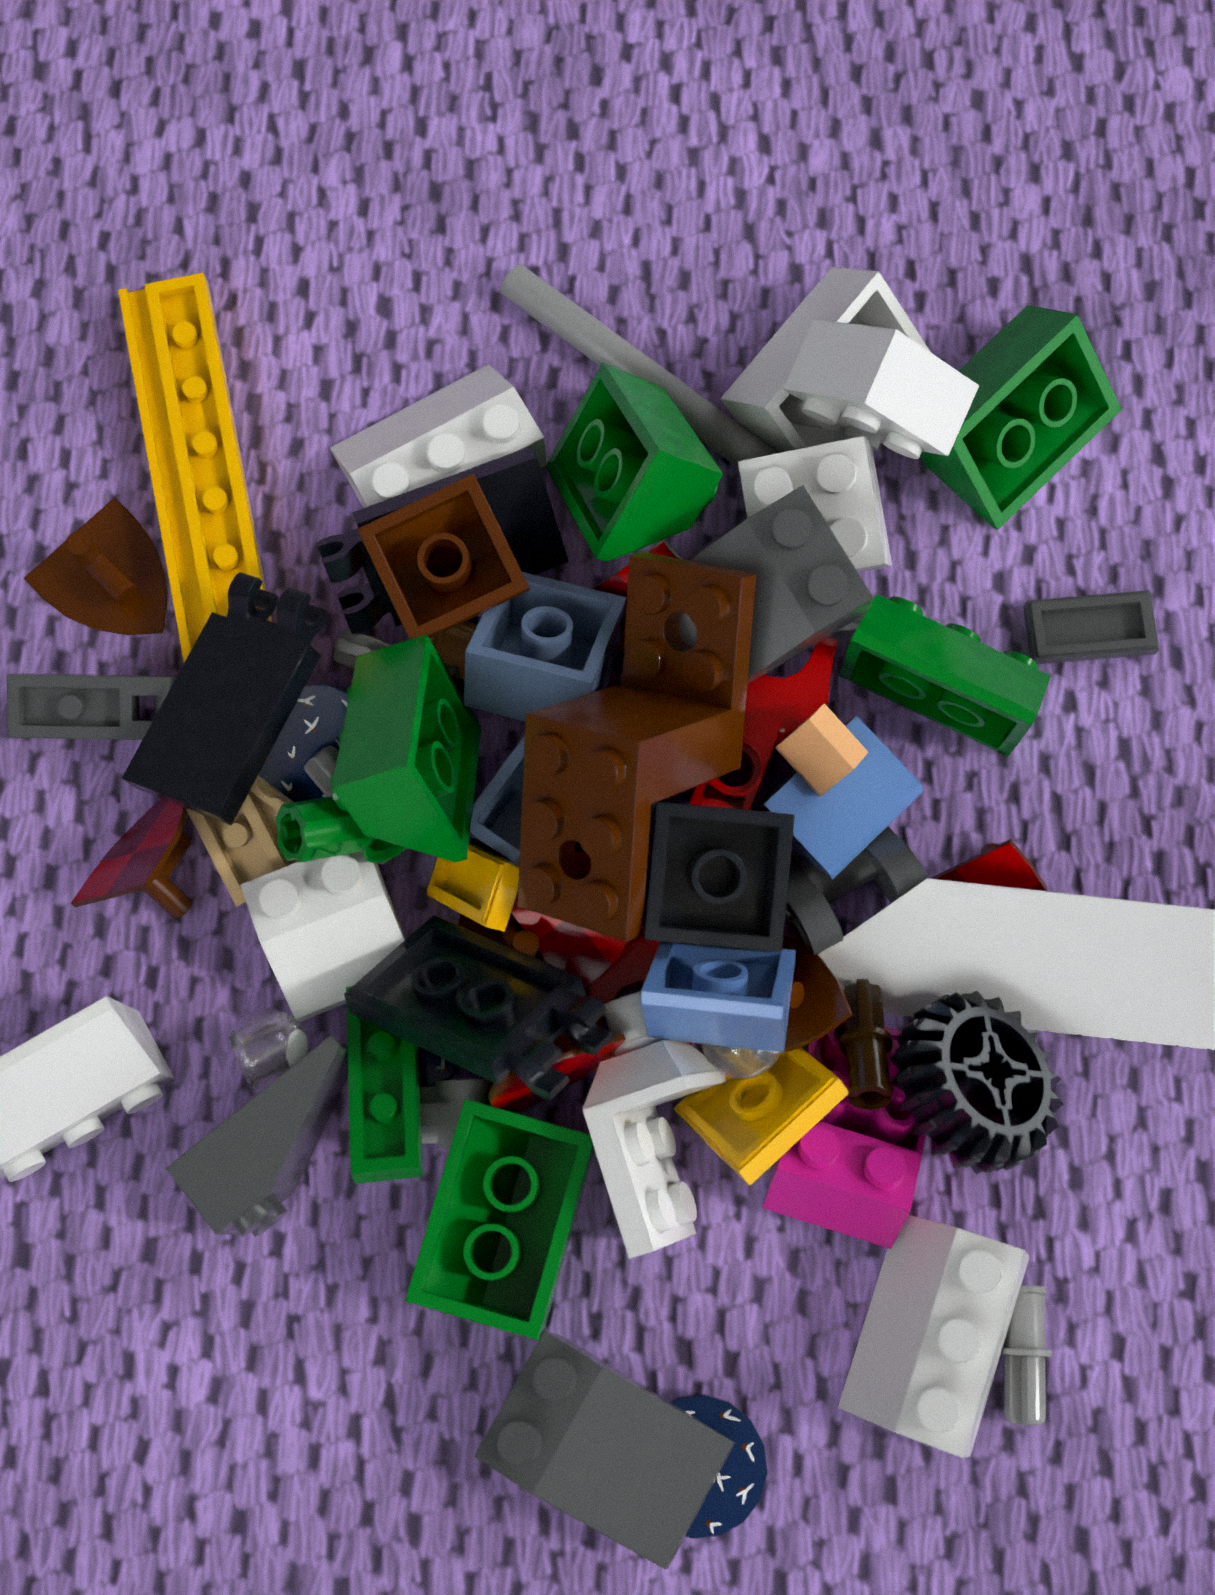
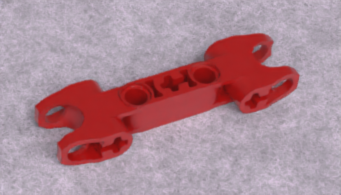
(771, 713)

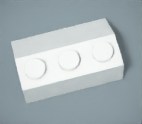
(758, 393)
(439, 437)
(73, 1079)
(934, 1334)

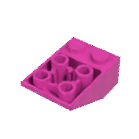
(854, 1165)

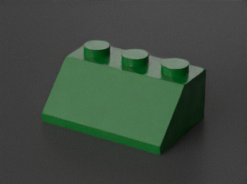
(1031, 415)
(631, 466)
(945, 674)
(408, 751)
(502, 1219)

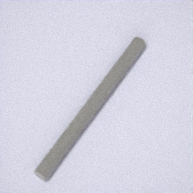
(604, 345)

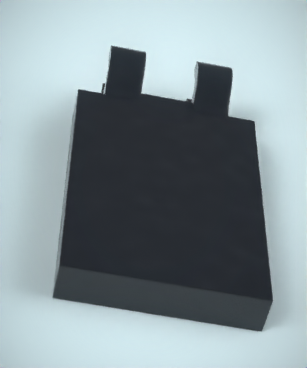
(517, 501)
(229, 701)
(480, 1005)

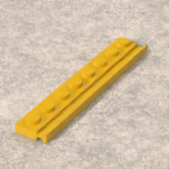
(190, 447)

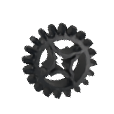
(976, 1082)

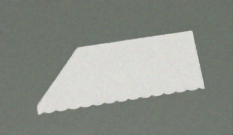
(1051, 955)

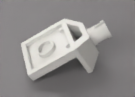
(631, 1138)

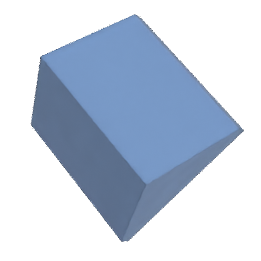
(852, 813)
(719, 996)

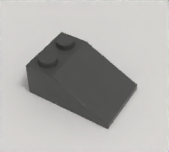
(802, 580)
(261, 1150)
(604, 1449)

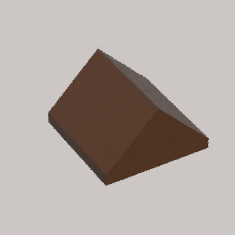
(443, 559)

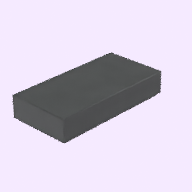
(1091, 627)

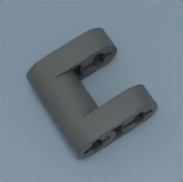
(884, 862)

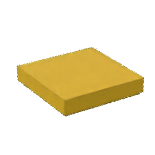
(762, 1117)

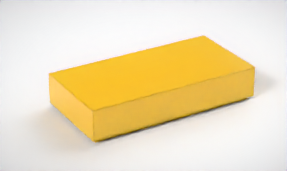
(477, 887)

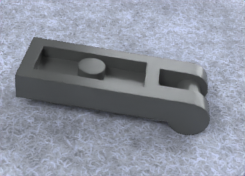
(81, 705)

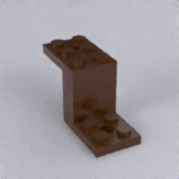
(618, 750)

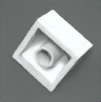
(323, 927)

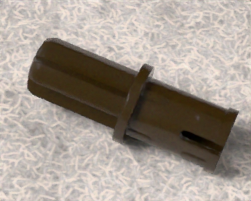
(866, 1047)

